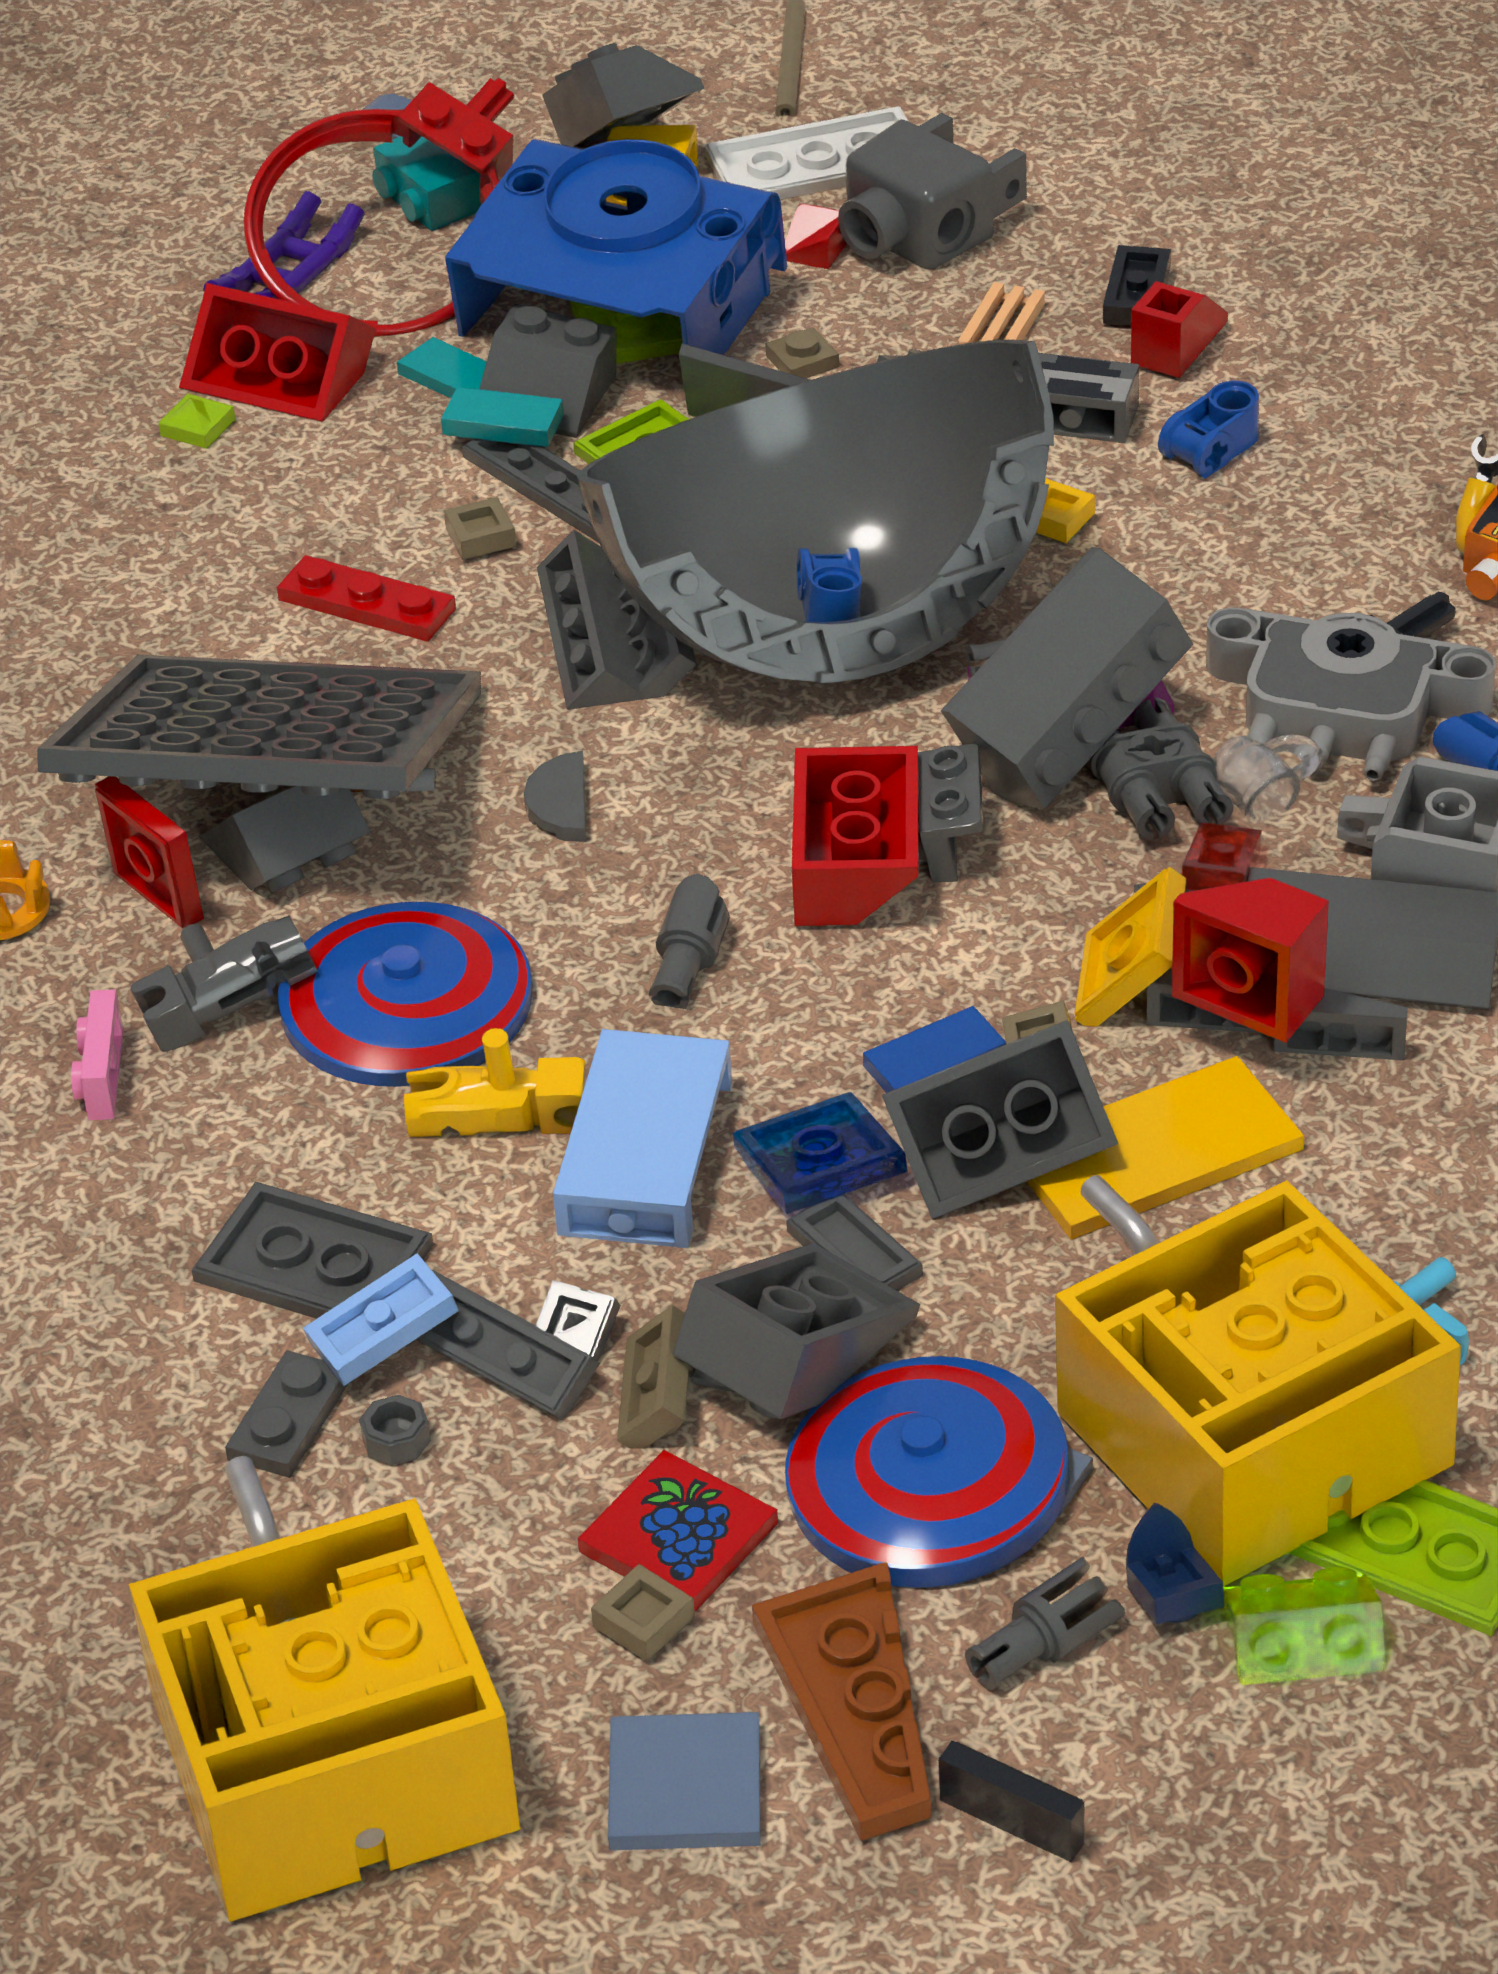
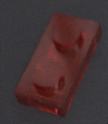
(1220, 856)

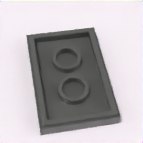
(303, 1251)

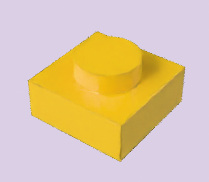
(1065, 511)

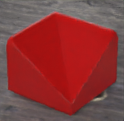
(814, 236)

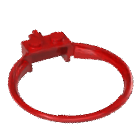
(457, 128)

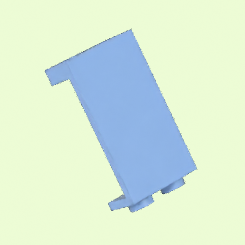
(640, 1138)

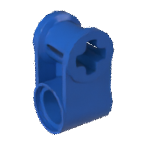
(1213, 427)
(829, 585)

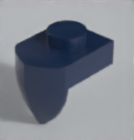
(1168, 1571)

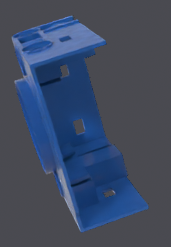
(674, 249)

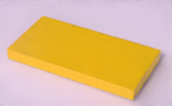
(1175, 1144)

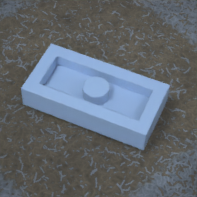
(380, 1319)

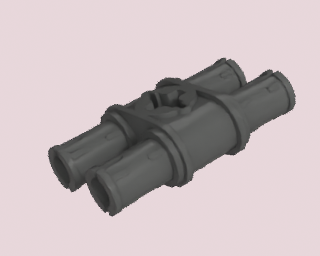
(1157, 769)

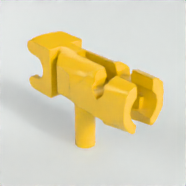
(495, 1095)

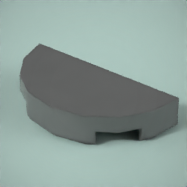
(557, 797)

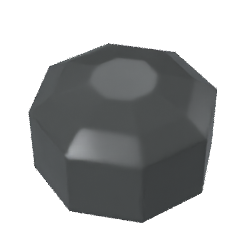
(395, 1429)

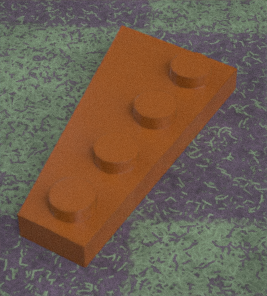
(852, 1691)

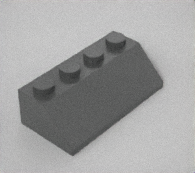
(1066, 679)

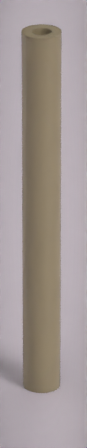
(790, 57)

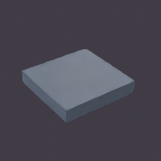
(684, 1781)

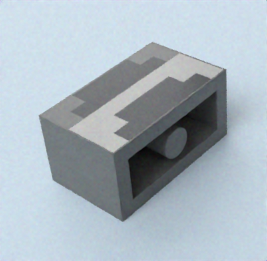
(1091, 396)

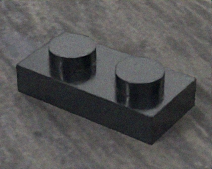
(1131, 276)

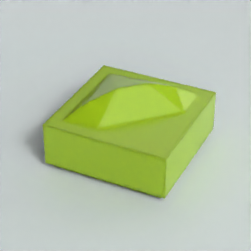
(196, 421)

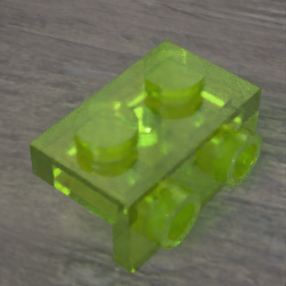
(1305, 1626)

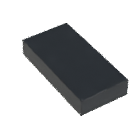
(1011, 1800)

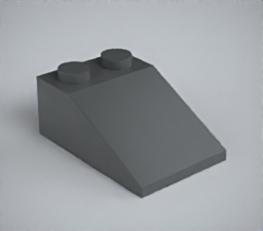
(789, 1327)

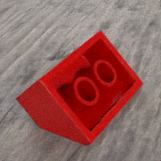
(275, 353)
(852, 831)

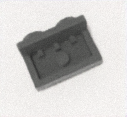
(947, 805)

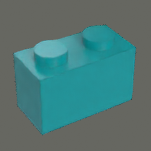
(426, 182)

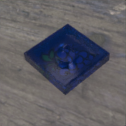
(819, 1152)

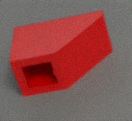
(1173, 328)

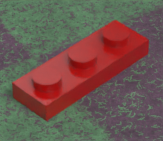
(366, 598)

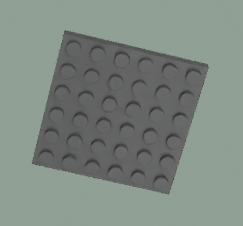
(262, 725)

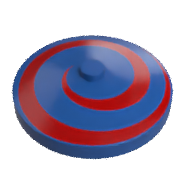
(405, 992)
(928, 1470)

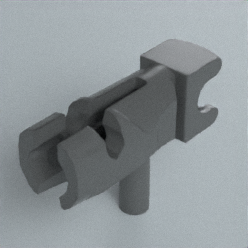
(220, 979)

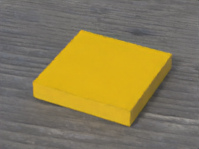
(1128, 949)

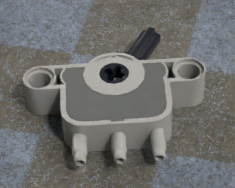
(1350, 677)

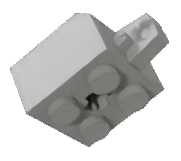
(1433, 827)

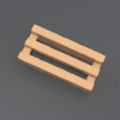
(1031, 309)

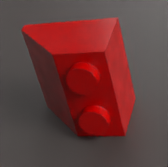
(1251, 953)

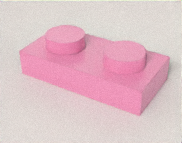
(101, 1046)

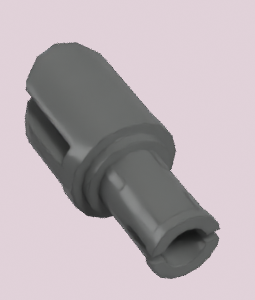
(688, 939)
(1040, 1627)

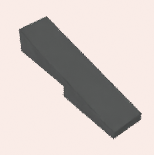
(1336, 1027)

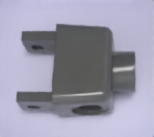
(925, 194)

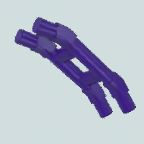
(289, 242)

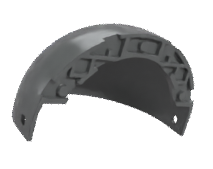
(908, 458)

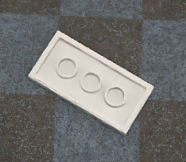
(797, 157)

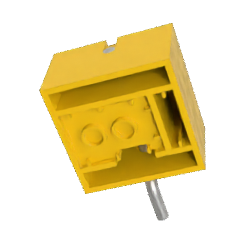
(1253, 1375)
(324, 1703)

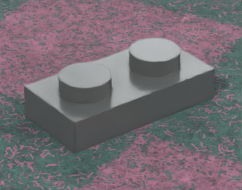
(286, 1414)

